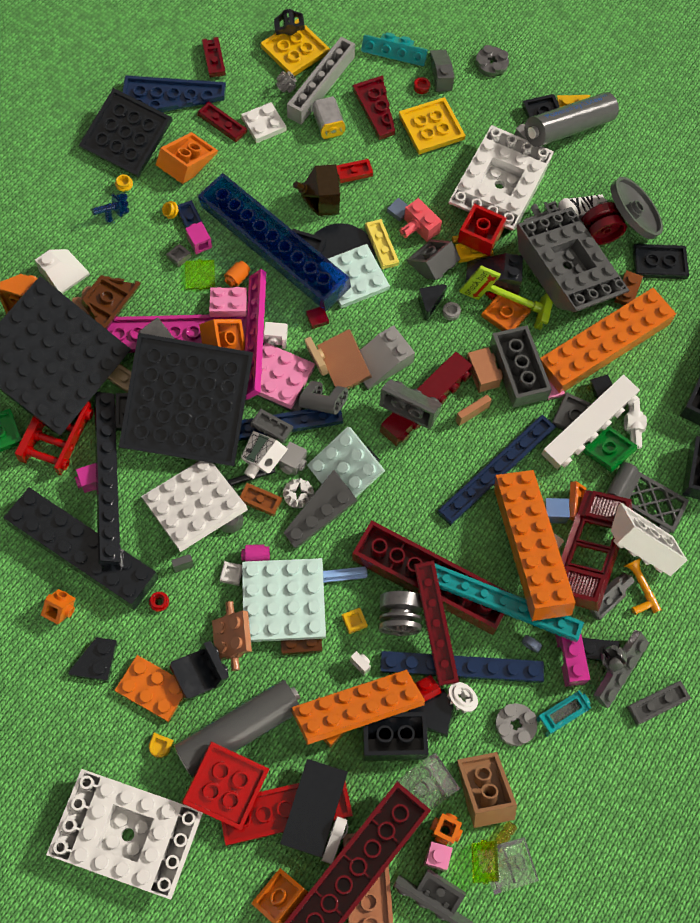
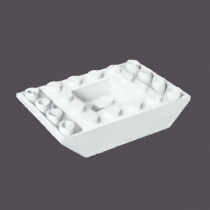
(503, 161)
(94, 827)

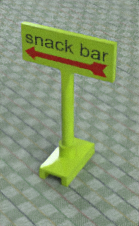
(483, 281)

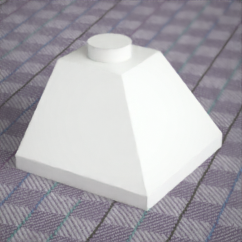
(61, 269)

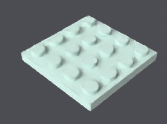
(284, 599)

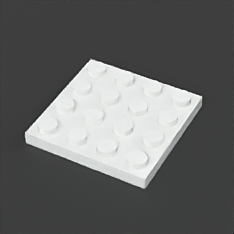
(194, 504)

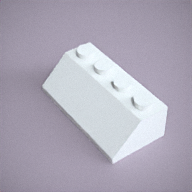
(646, 541)

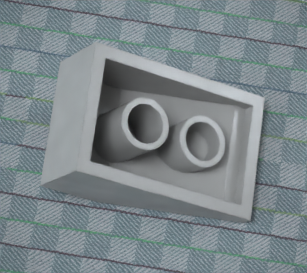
(386, 356)

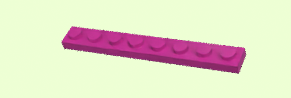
(255, 329)

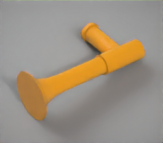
(651, 600)

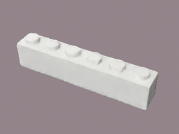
(587, 425)

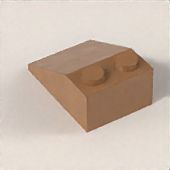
(486, 790)

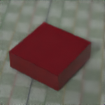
(317, 317)

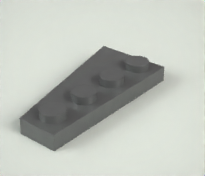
(324, 507)

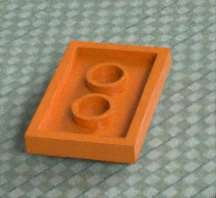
(151, 688)

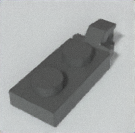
(614, 594)

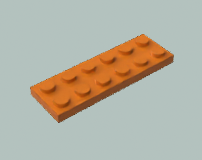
(357, 706)

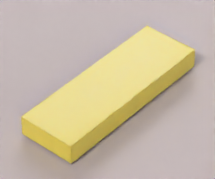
(381, 244)

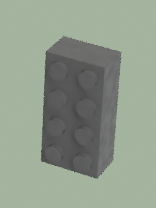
(520, 366)

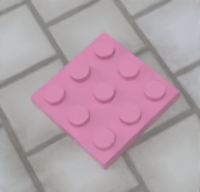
(283, 375)

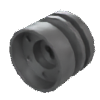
(400, 613)

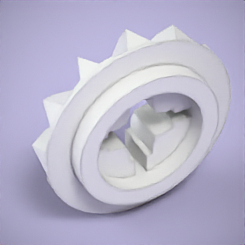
(291, 498)
(466, 693)

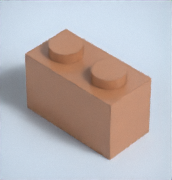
(484, 369)

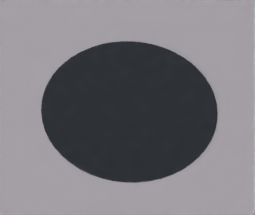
(343, 238)

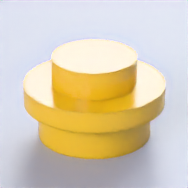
(123, 183)
(170, 209)

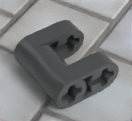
(312, 398)

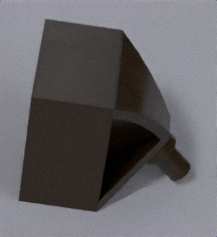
(321, 190)

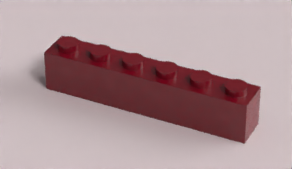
(438, 385)

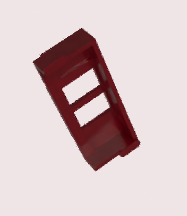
(588, 583)

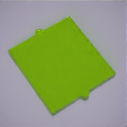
(199, 274)
(485, 862)

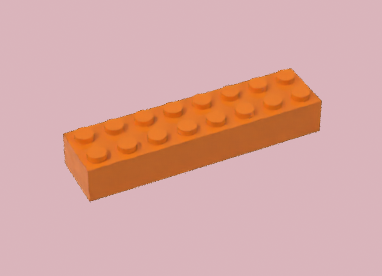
(607, 340)
(533, 546)

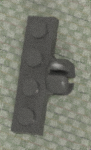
(619, 666)

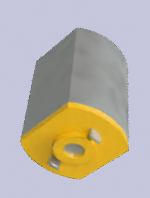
(328, 117)

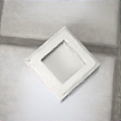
(231, 573)

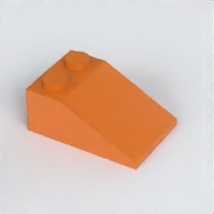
(185, 157)

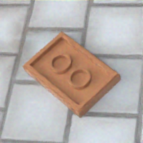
(344, 360)

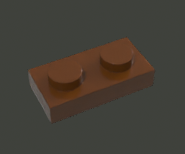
(305, 646)

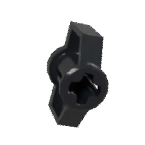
(289, 26)

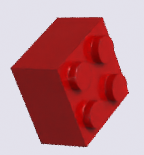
(481, 229)

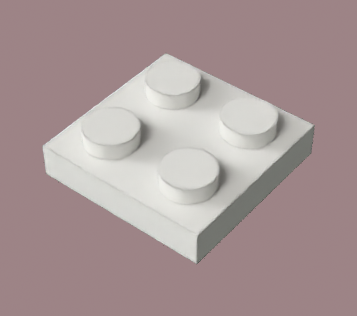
(263, 122)

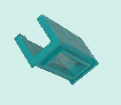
(564, 712)

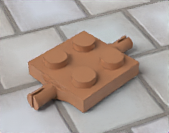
(232, 635)

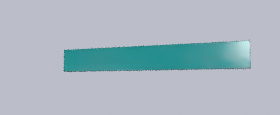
(504, 602)

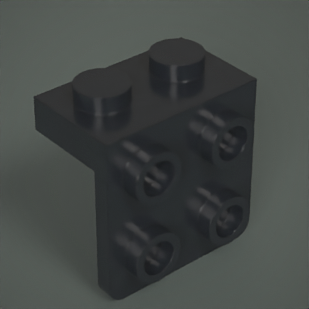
(199, 671)

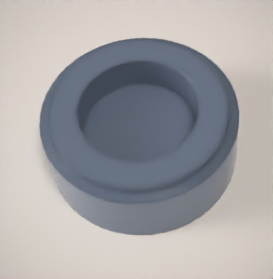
(531, 643)

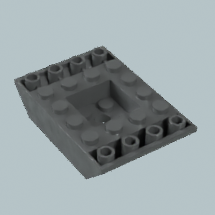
(564, 240)

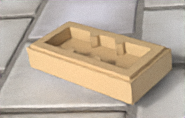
(317, 356)

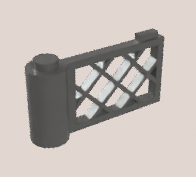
(627, 480)

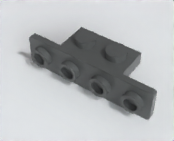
(436, 895)

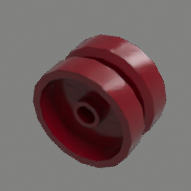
(604, 223)

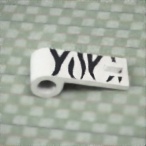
(581, 204)

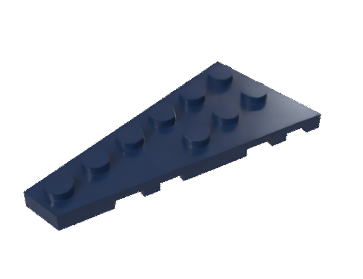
(173, 94)

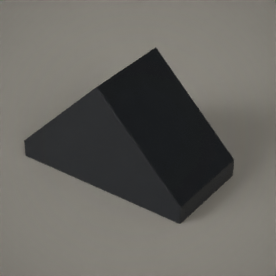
(430, 298)

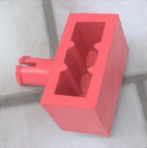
(421, 220)

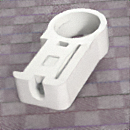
(334, 839)

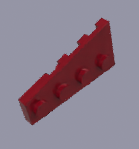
(374, 102)

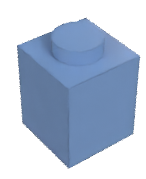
(557, 510)

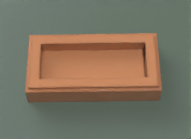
(473, 410)

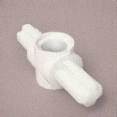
(635, 423)

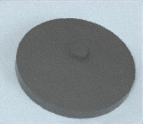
(636, 207)

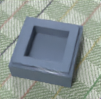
(397, 209)

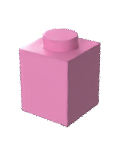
(438, 856)

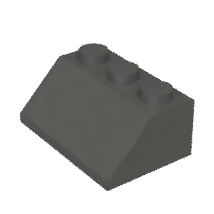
(410, 403)

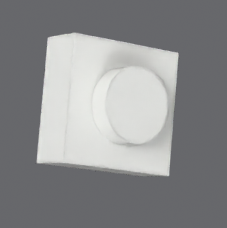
(361, 662)

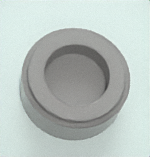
(451, 311)

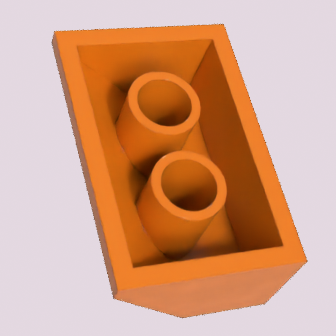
(13, 289)
(223, 333)

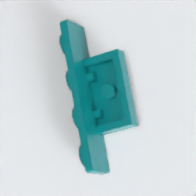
(394, 48)

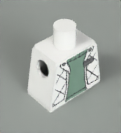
(262, 454)

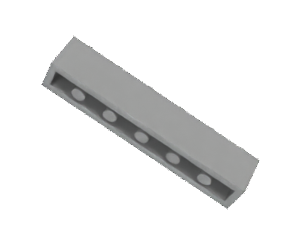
(321, 80)

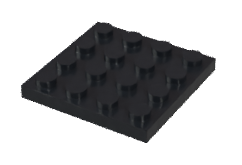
(125, 132)

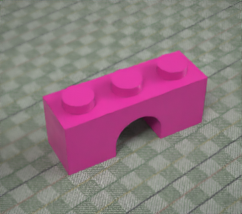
(575, 665)

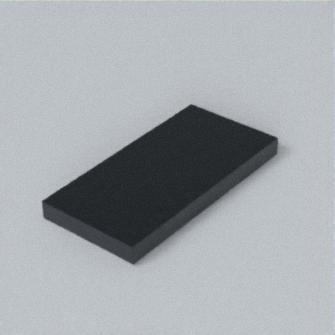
(314, 808)

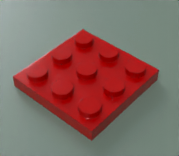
(225, 785)

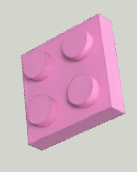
(228, 302)

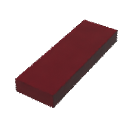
(222, 122)

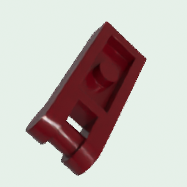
(213, 57)

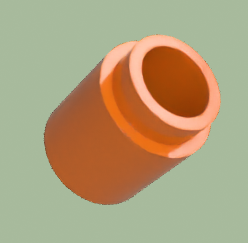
(237, 274)

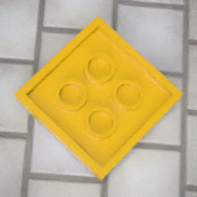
(295, 51)
(431, 125)

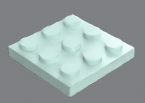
(364, 275)
(350, 461)

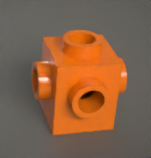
(58, 606)
(449, 821)

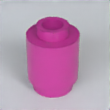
(256, 553)

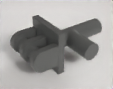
(552, 205)

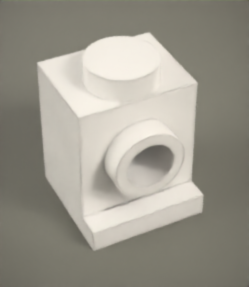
(275, 334)

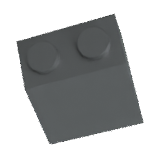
(434, 259)

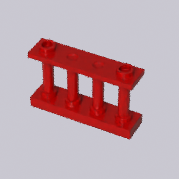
(34, 433)

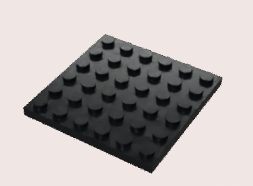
(54, 355)
(186, 399)

